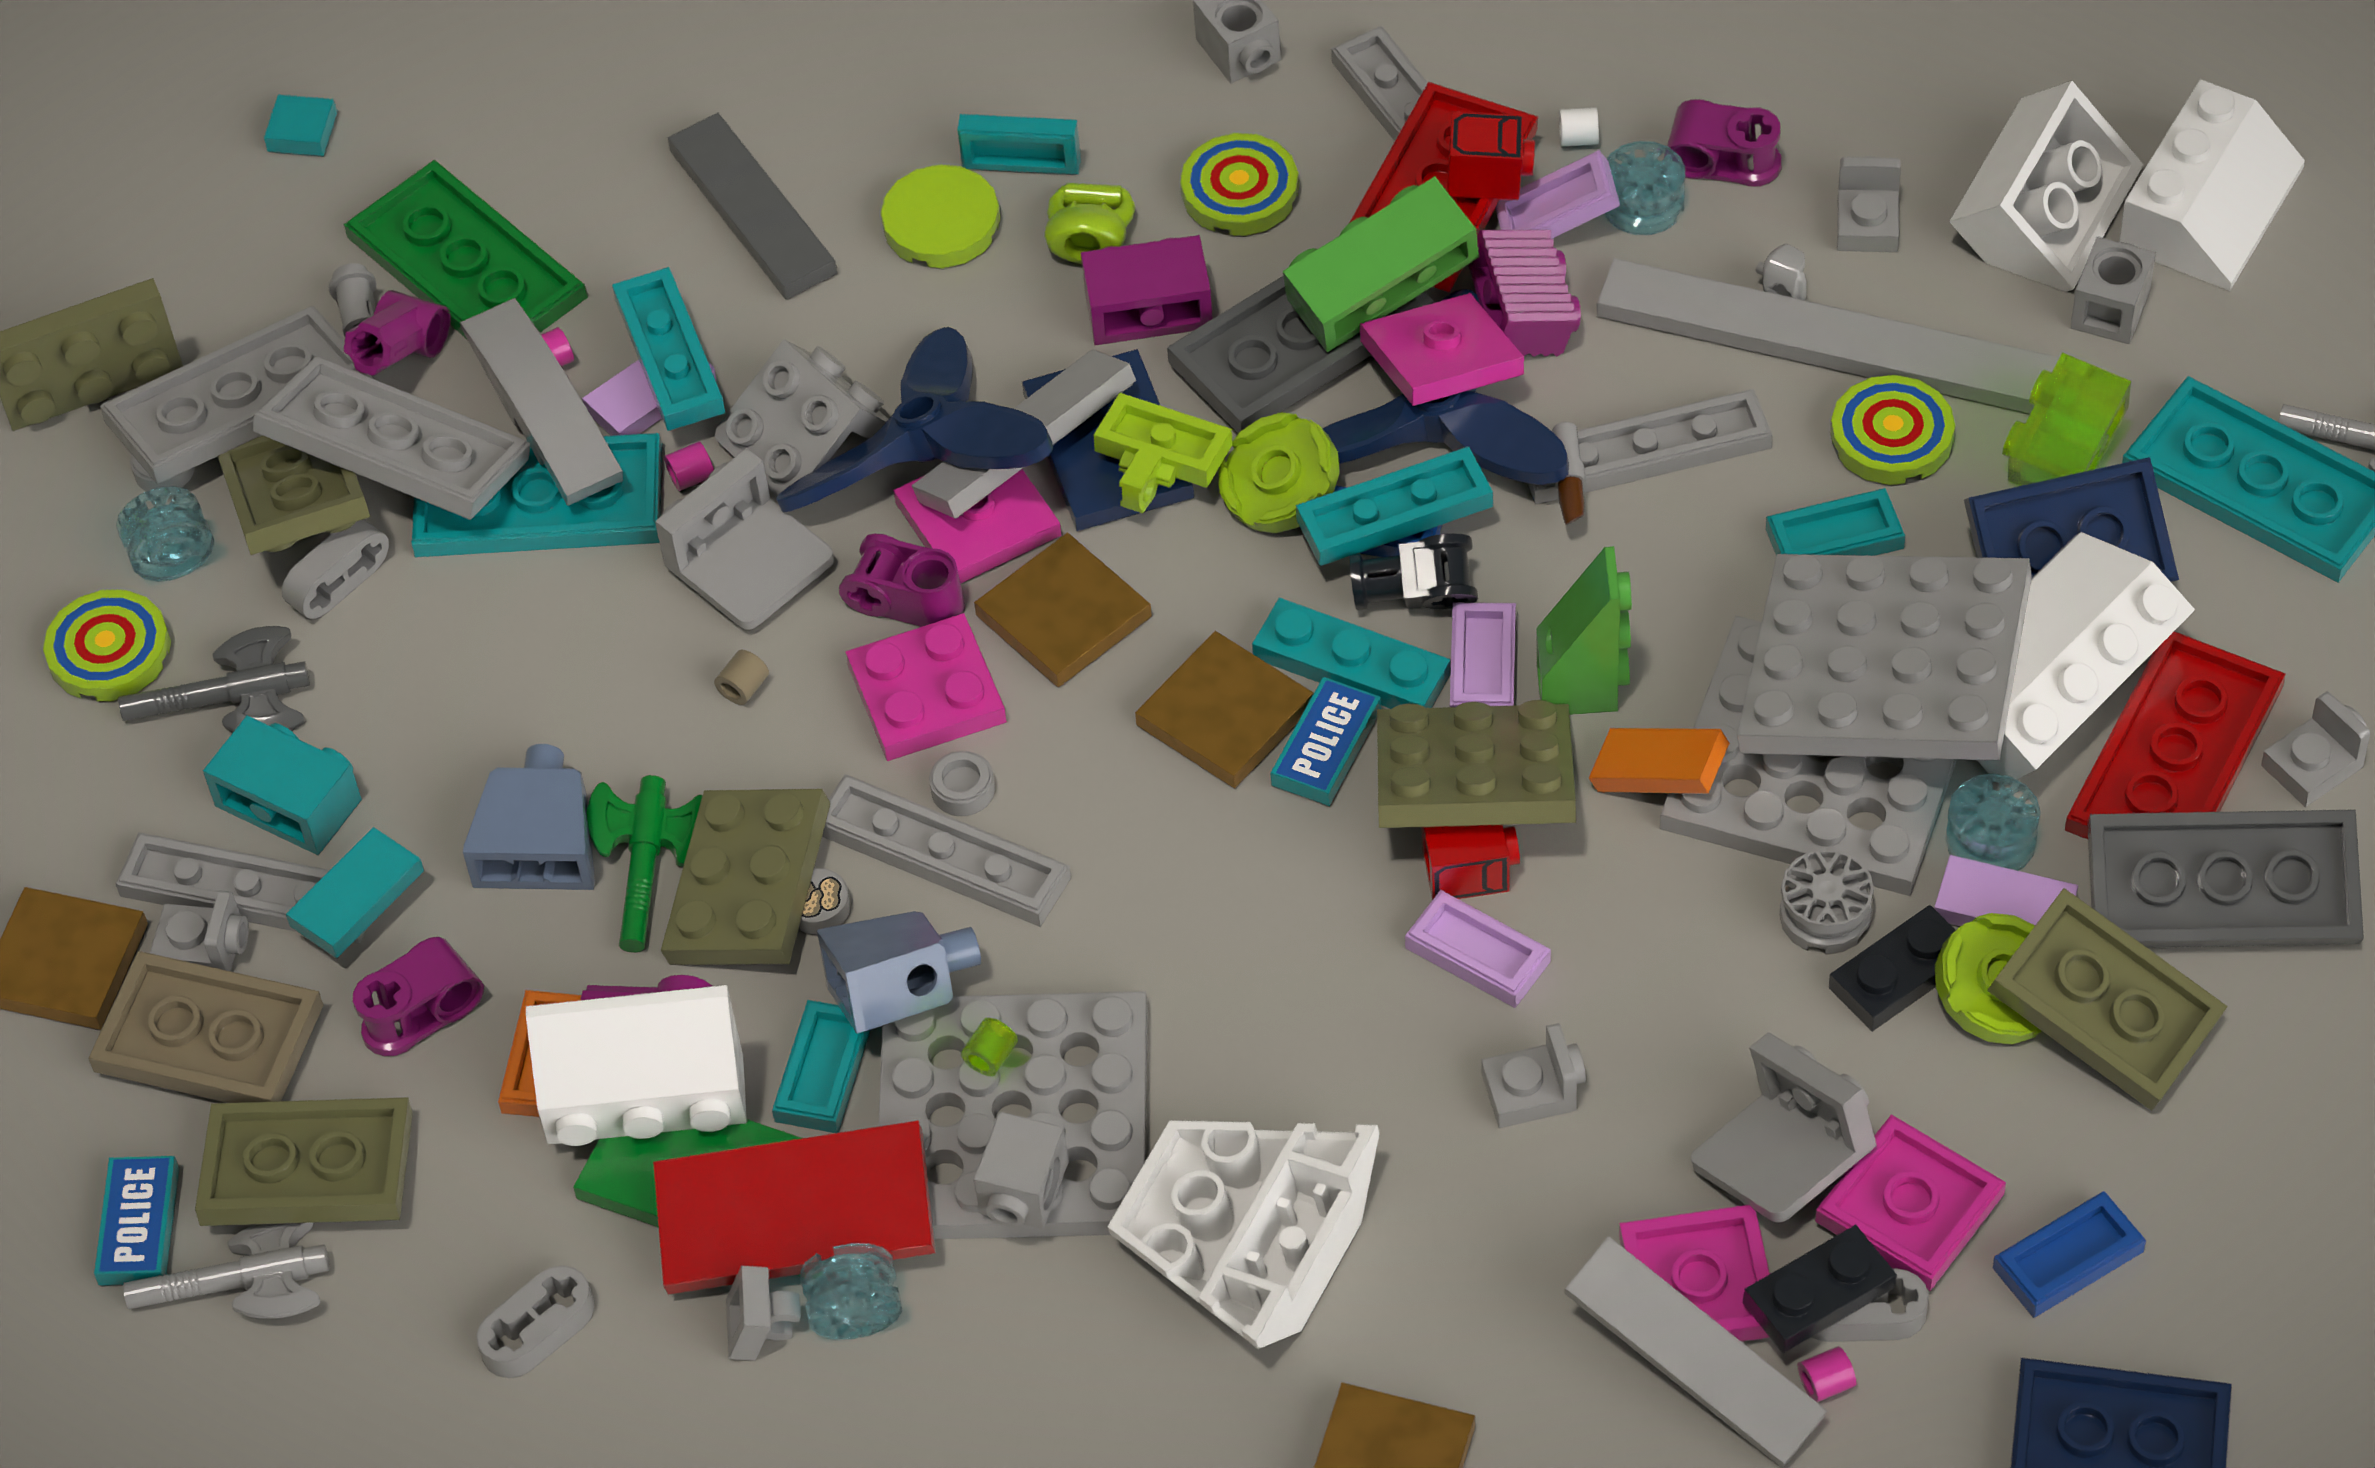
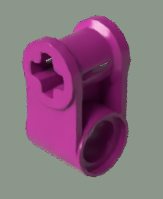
(1722, 138)
(905, 580)
(420, 992)

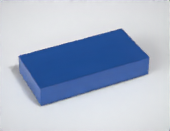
(2069, 1254)

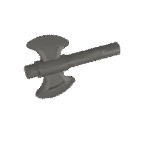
(253, 684)

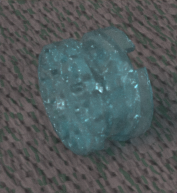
(1647, 188)
(167, 538)
(1979, 809)
(851, 1290)

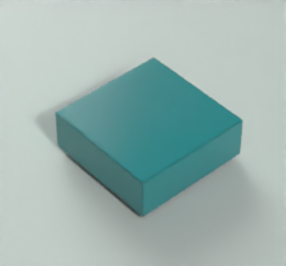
(300, 125)

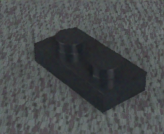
(1893, 969)
(1819, 1288)

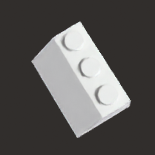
(2211, 186)
(2047, 188)
(637, 1065)

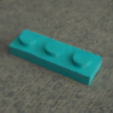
(668, 349)
(1394, 506)
(1341, 651)

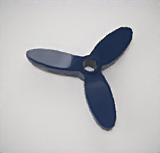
(932, 425)
(1496, 432)

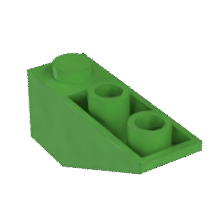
(1587, 640)

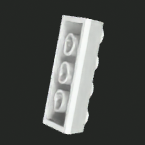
(2083, 633)

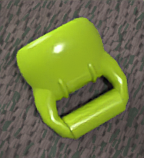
(1088, 219)

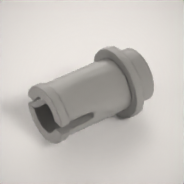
(353, 289)

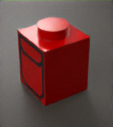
(1488, 155)
(1469, 859)

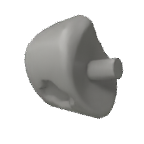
(1784, 272)

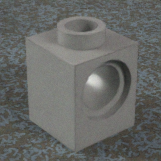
(1237, 35)
(2113, 290)
(1021, 1171)

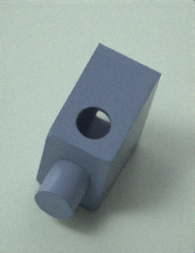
(532, 827)
(892, 966)

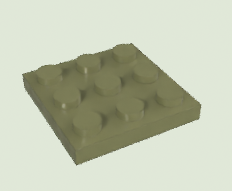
(1475, 765)

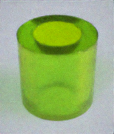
(989, 1046)

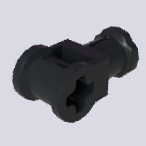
(1416, 574)

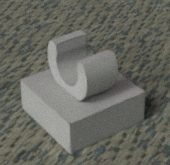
(757, 1313)

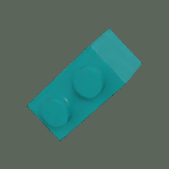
(283, 784)

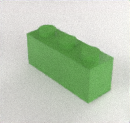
(1380, 262)

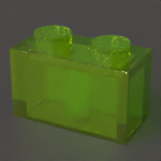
(2070, 422)

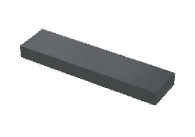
(752, 206)

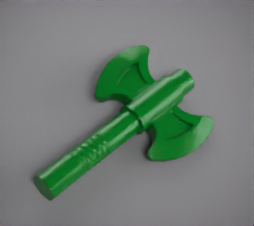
(646, 828)

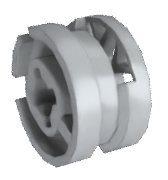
(1820, 881)

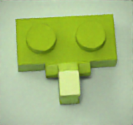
(1159, 447)

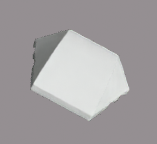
(1249, 1217)

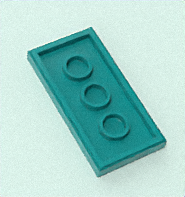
(2260, 478)
(534, 516)

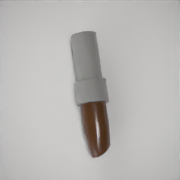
(1571, 488)

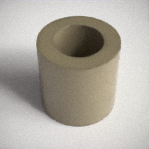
(741, 677)

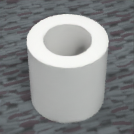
(1578, 127)

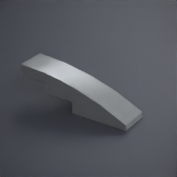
(542, 401)

